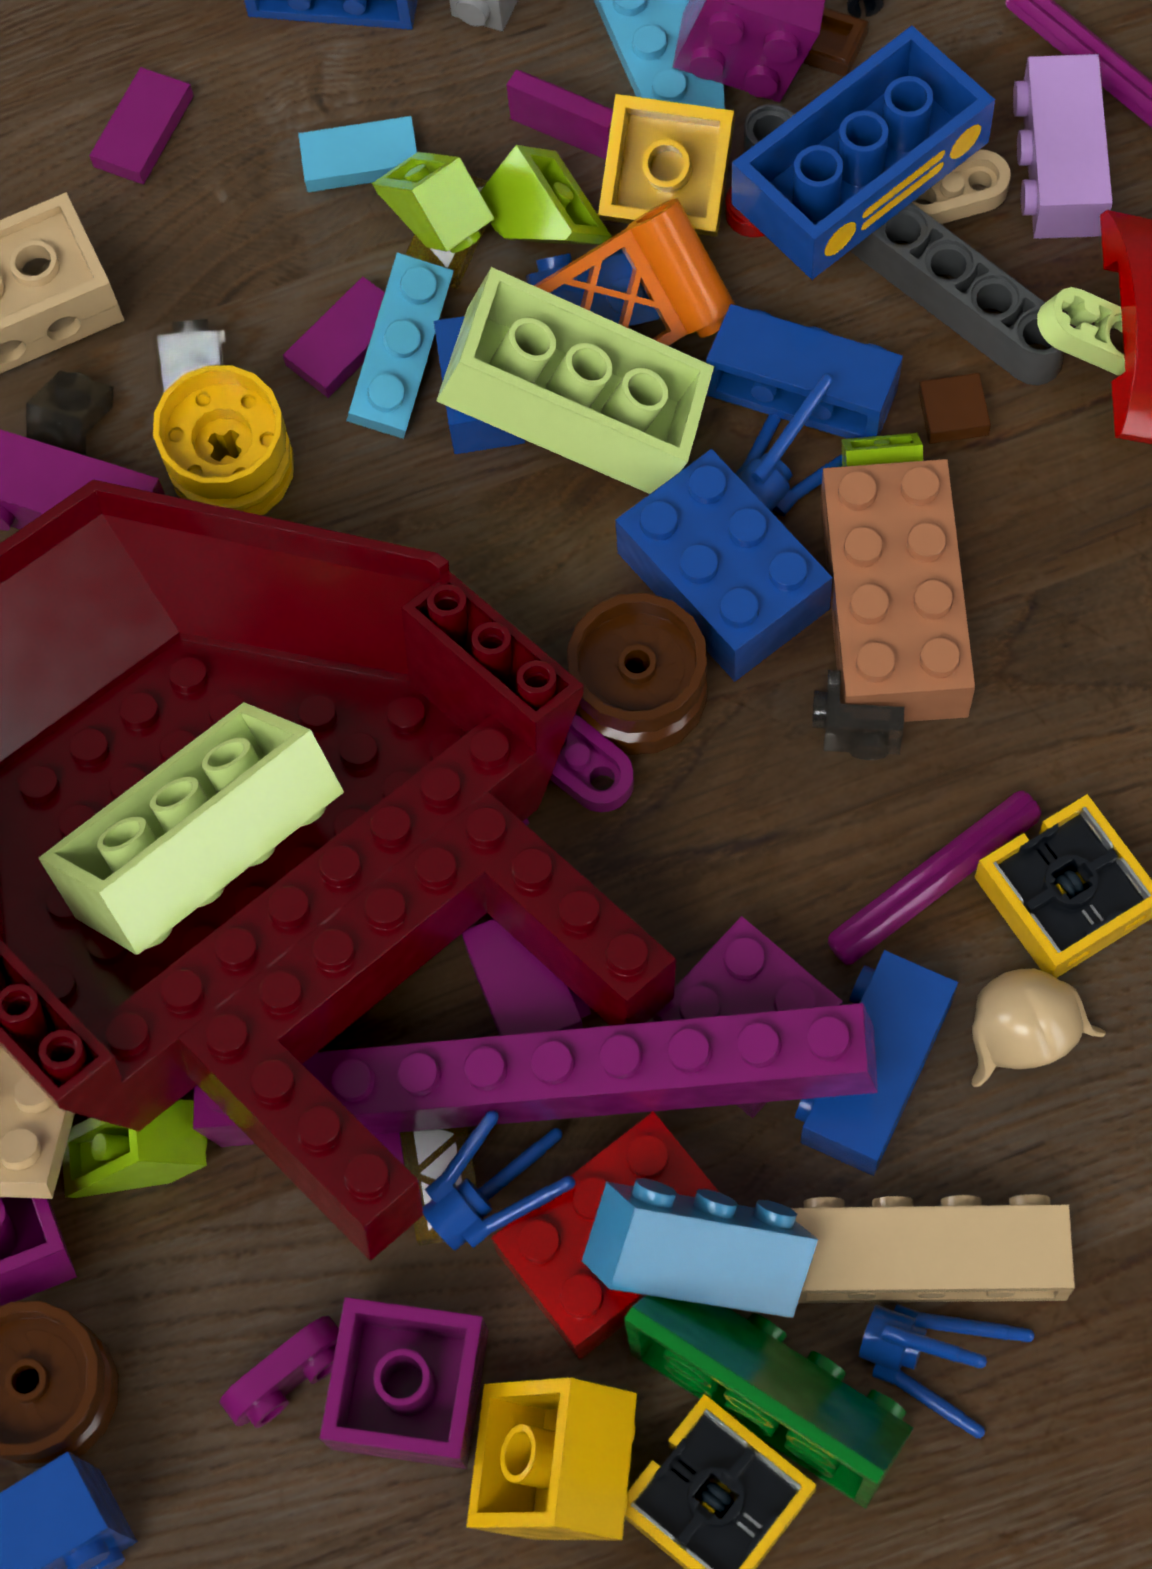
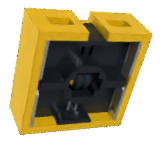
(1068, 887)
(688, 1501)

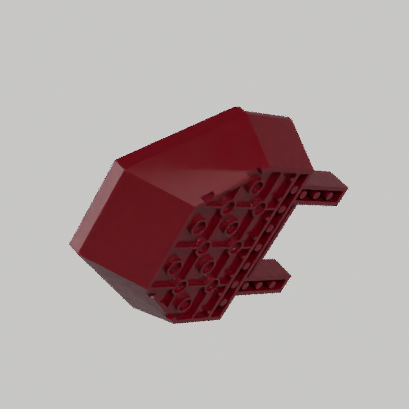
(138, 632)

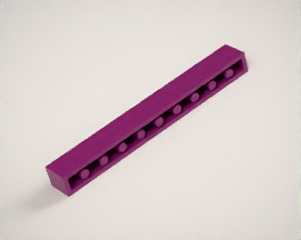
(591, 1071)

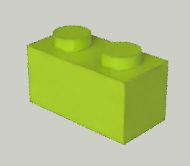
(882, 449)

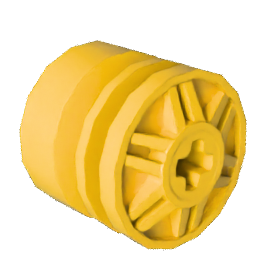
(216, 417)

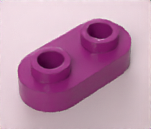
(590, 756)
(262, 1390)

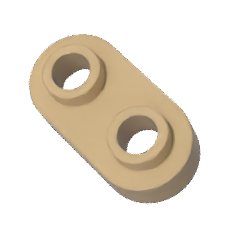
(955, 199)

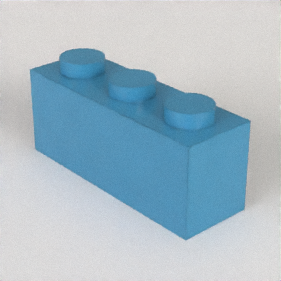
(699, 1248)

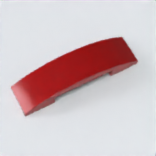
(1129, 252)

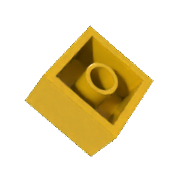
(666, 154)
(552, 1460)

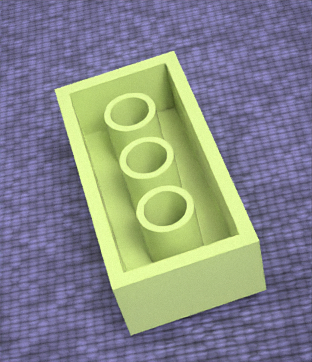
(575, 383)
(192, 827)

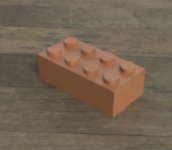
(897, 588)

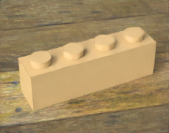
(938, 1251)

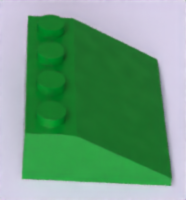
(773, 1390)

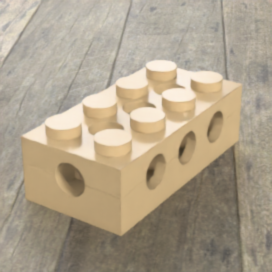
(49, 283)

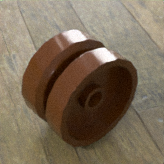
(640, 671)
(74, 1387)

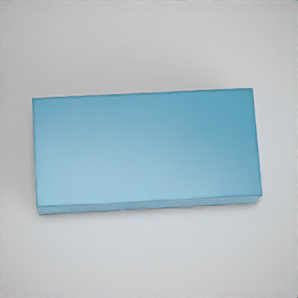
(355, 152)

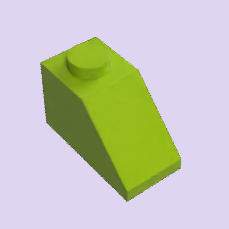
(436, 200)
(540, 201)
(116, 1158)

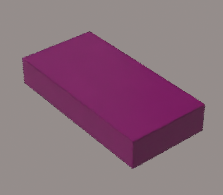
(559, 113)
(141, 125)
(338, 340)

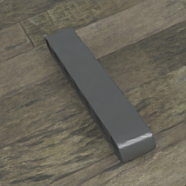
(956, 301)

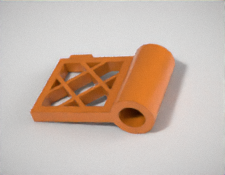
(670, 267)

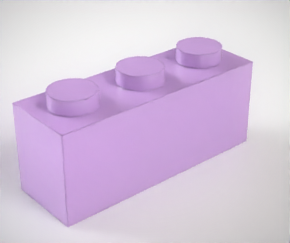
(1063, 145)

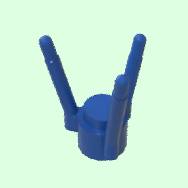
(767, 473)
(460, 1210)
(899, 1338)

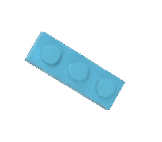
(399, 345)

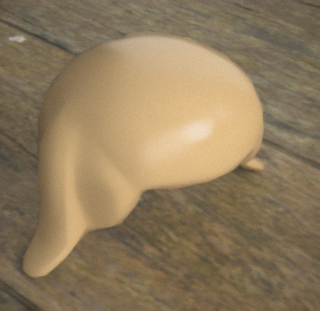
(1026, 1022)

